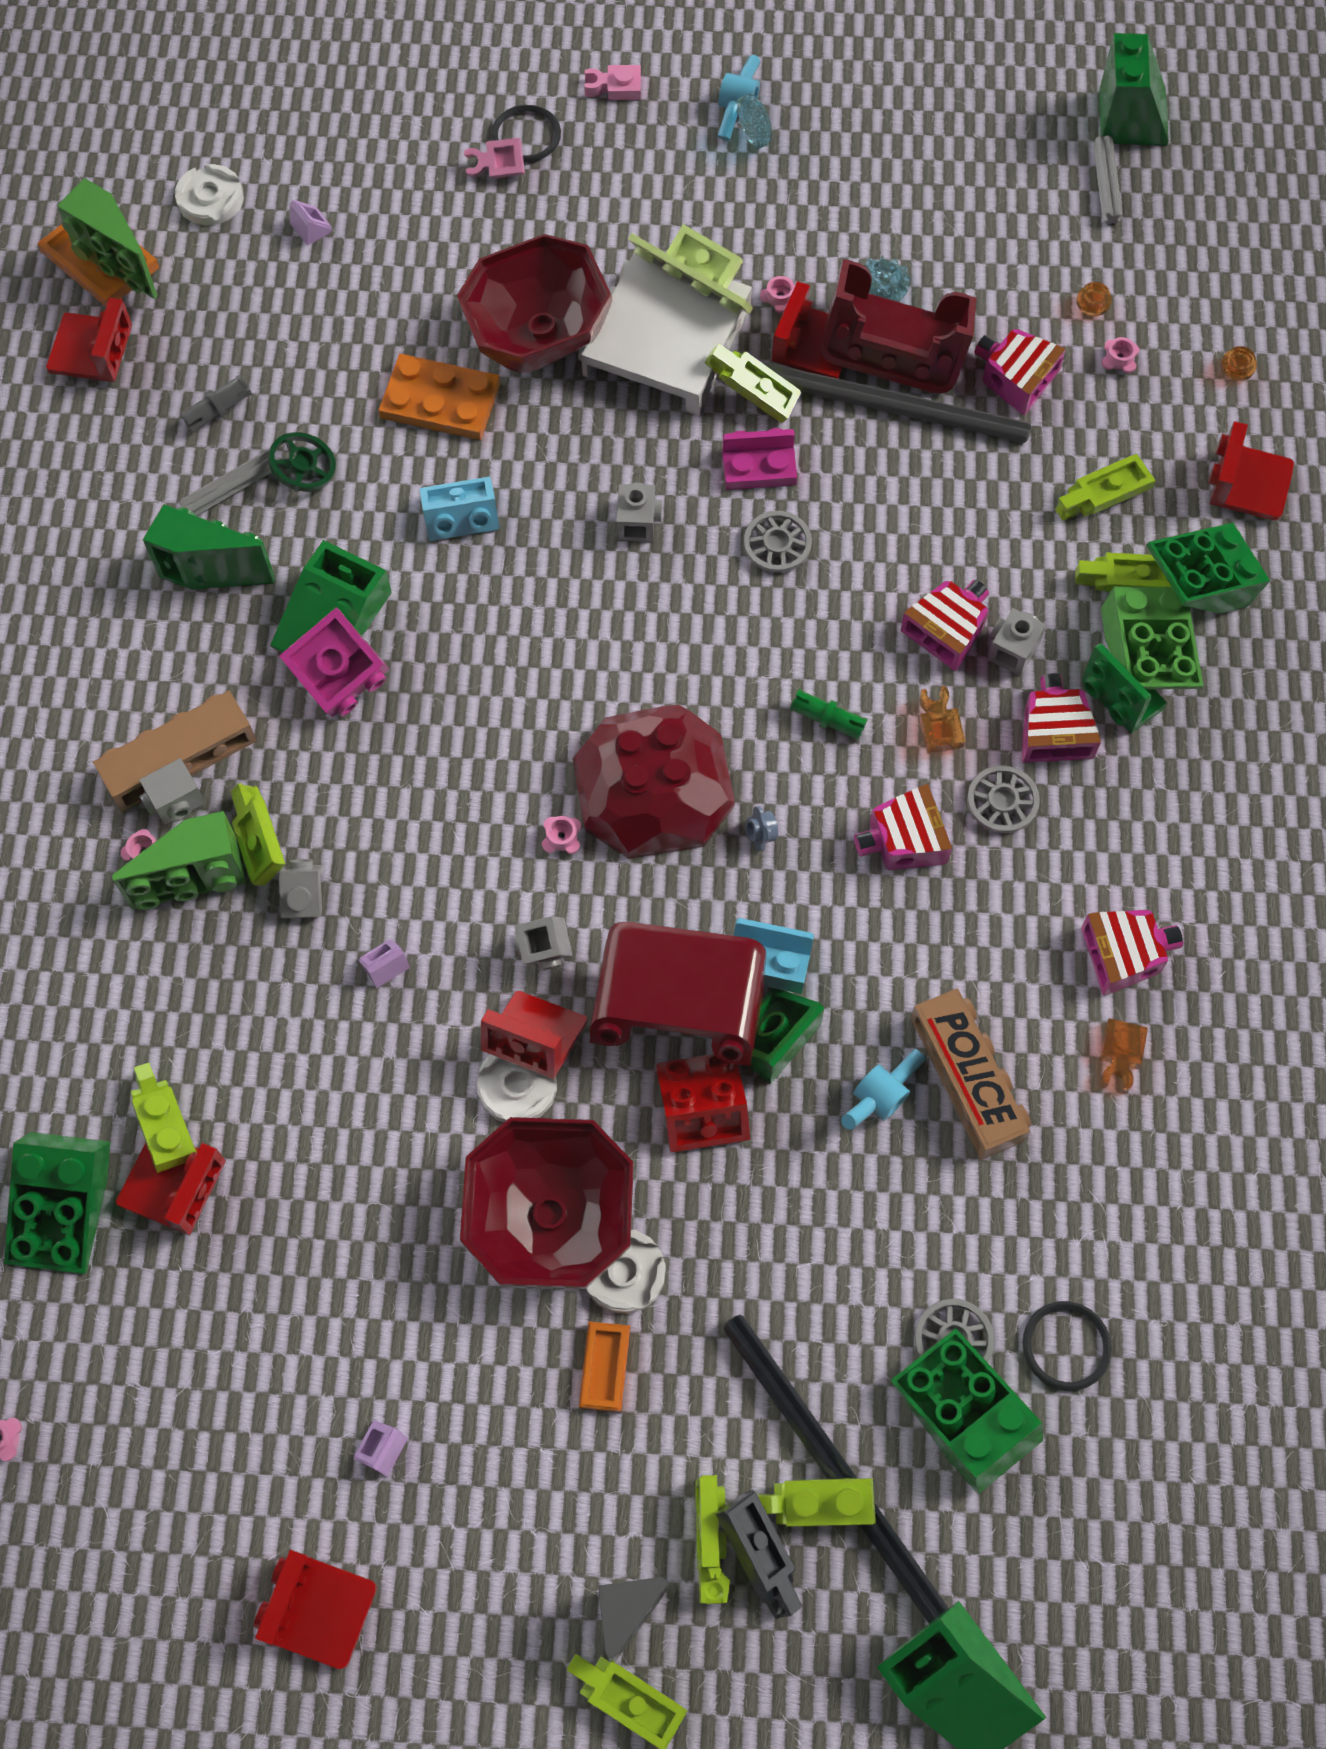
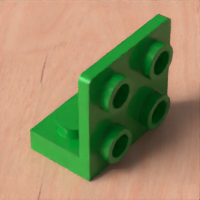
(1119, 691)

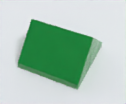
(782, 1030)

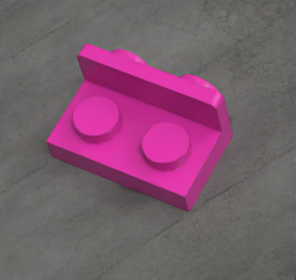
(759, 459)

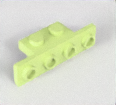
(699, 260)

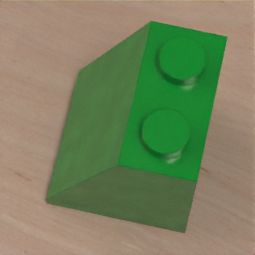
(1133, 93)

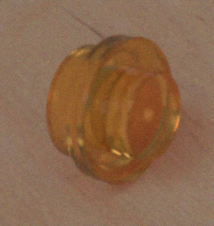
(1094, 299)
(1239, 363)

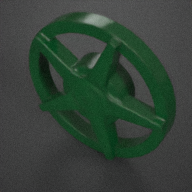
(301, 462)

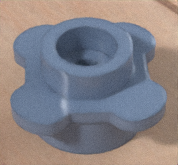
(761, 827)

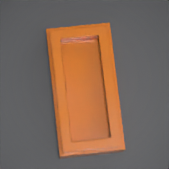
(604, 1367)

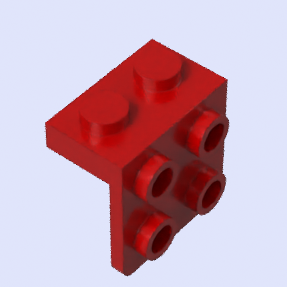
(1249, 478)
(315, 1610)

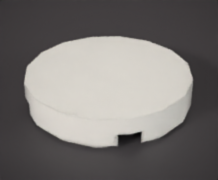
(209, 195)
(513, 1090)
(631, 1280)

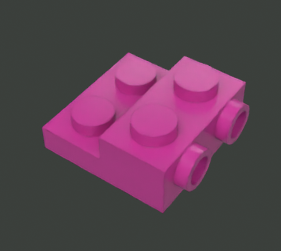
(335, 664)

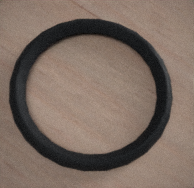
(532, 108)
(1106, 1341)

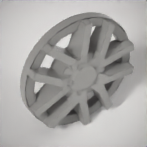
(777, 541)
(1003, 799)
(946, 1328)

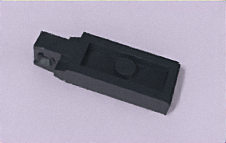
(760, 1553)

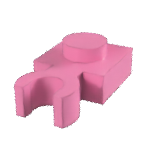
(620, 82)
(502, 159)

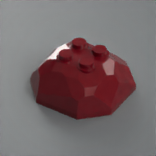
(535, 302)
(653, 782)
(547, 1203)

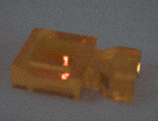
(940, 725)
(1124, 1048)

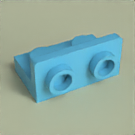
(459, 508)
(786, 952)

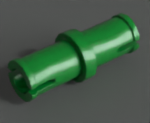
(828, 714)

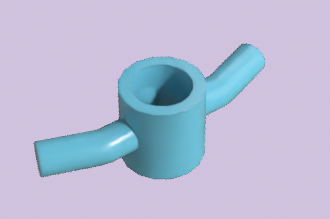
(732, 89)
(882, 1091)

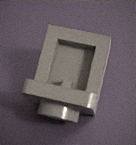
(300, 889)

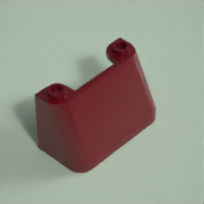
(894, 337)
(680, 985)

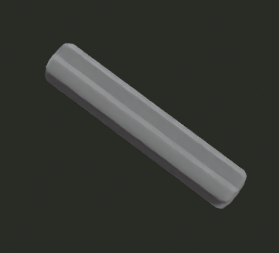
(1107, 179)
(227, 484)

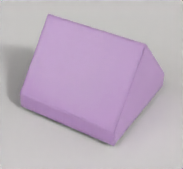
(308, 222)
(384, 962)
(380, 1447)

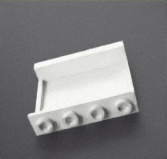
(664, 332)

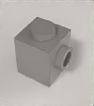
(637, 512)
(1015, 640)
(171, 792)
(543, 942)

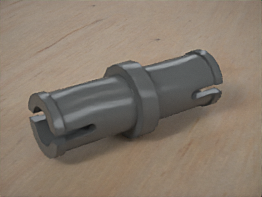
(215, 403)

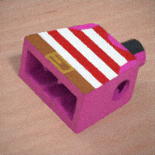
(1019, 367)
(948, 621)
(1058, 724)
(906, 832)
(1127, 947)

